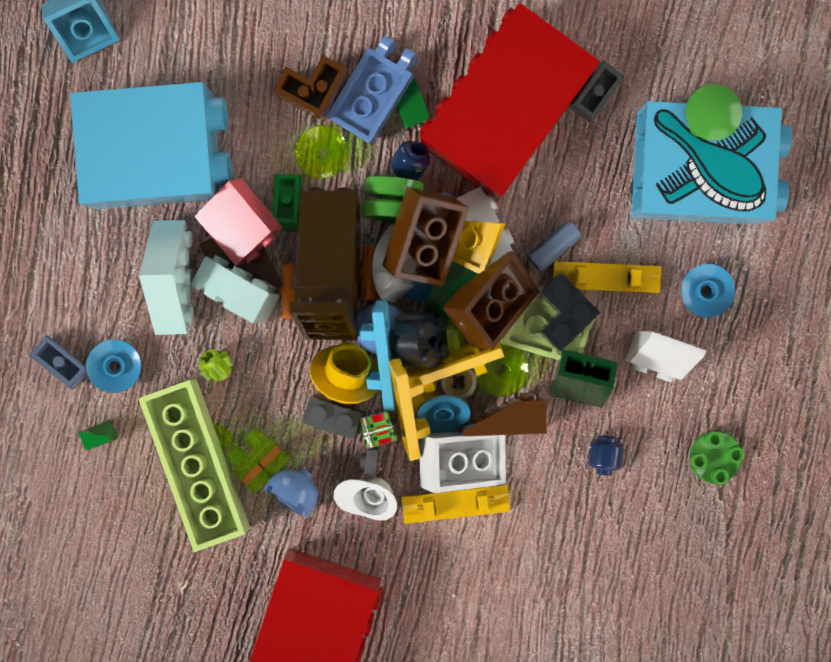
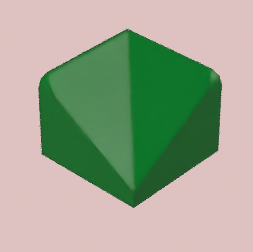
(98, 435)

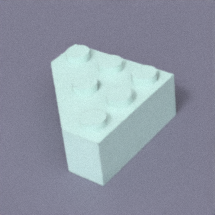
(168, 277)
(236, 290)

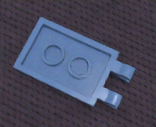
(373, 91)

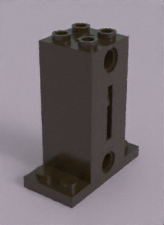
(327, 264)

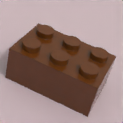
(425, 236)

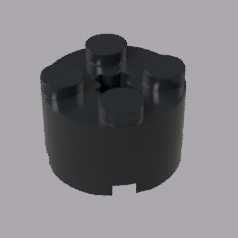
(419, 339)

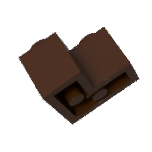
(314, 94)

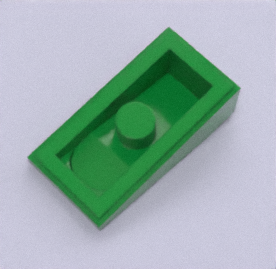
(412, 107)
(287, 201)

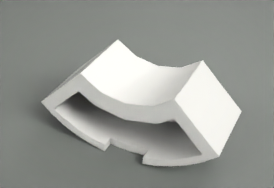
(482, 209)
(387, 286)

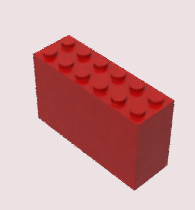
(507, 101)
(317, 612)

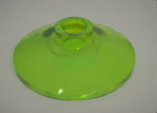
(319, 138)
(508, 381)

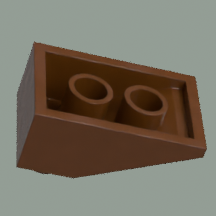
(492, 302)
(513, 417)

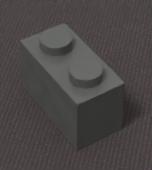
(332, 417)

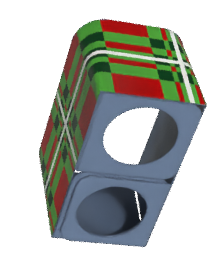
(379, 429)

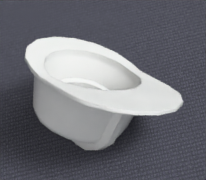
(366, 498)

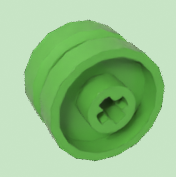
(390, 194)

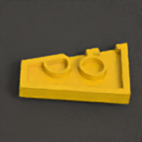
(477, 244)

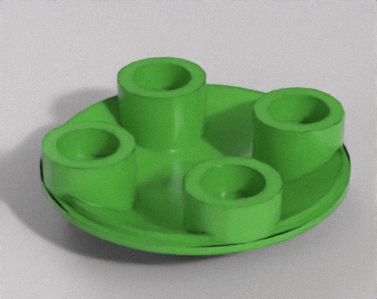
(713, 112)
(716, 457)

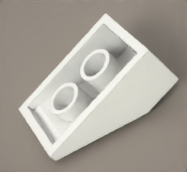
(662, 355)
(461, 462)

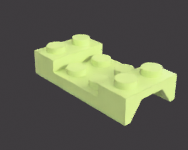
(525, 332)

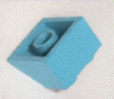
(79, 26)

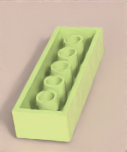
(194, 464)

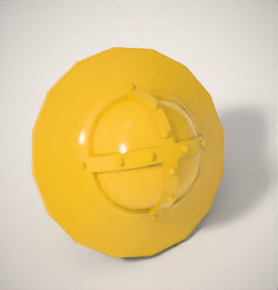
(342, 373)

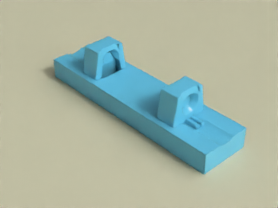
(380, 332)

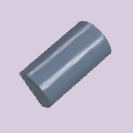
(554, 246)
(59, 362)

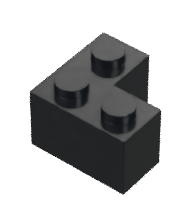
(572, 314)

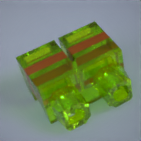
(261, 463)

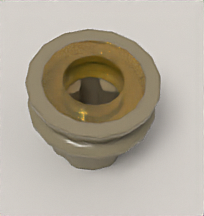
(466, 390)

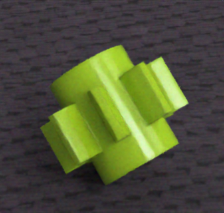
(215, 365)

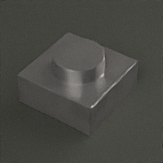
(369, 461)

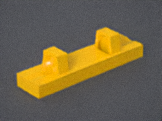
(610, 276)
(457, 362)
(404, 390)
(455, 504)

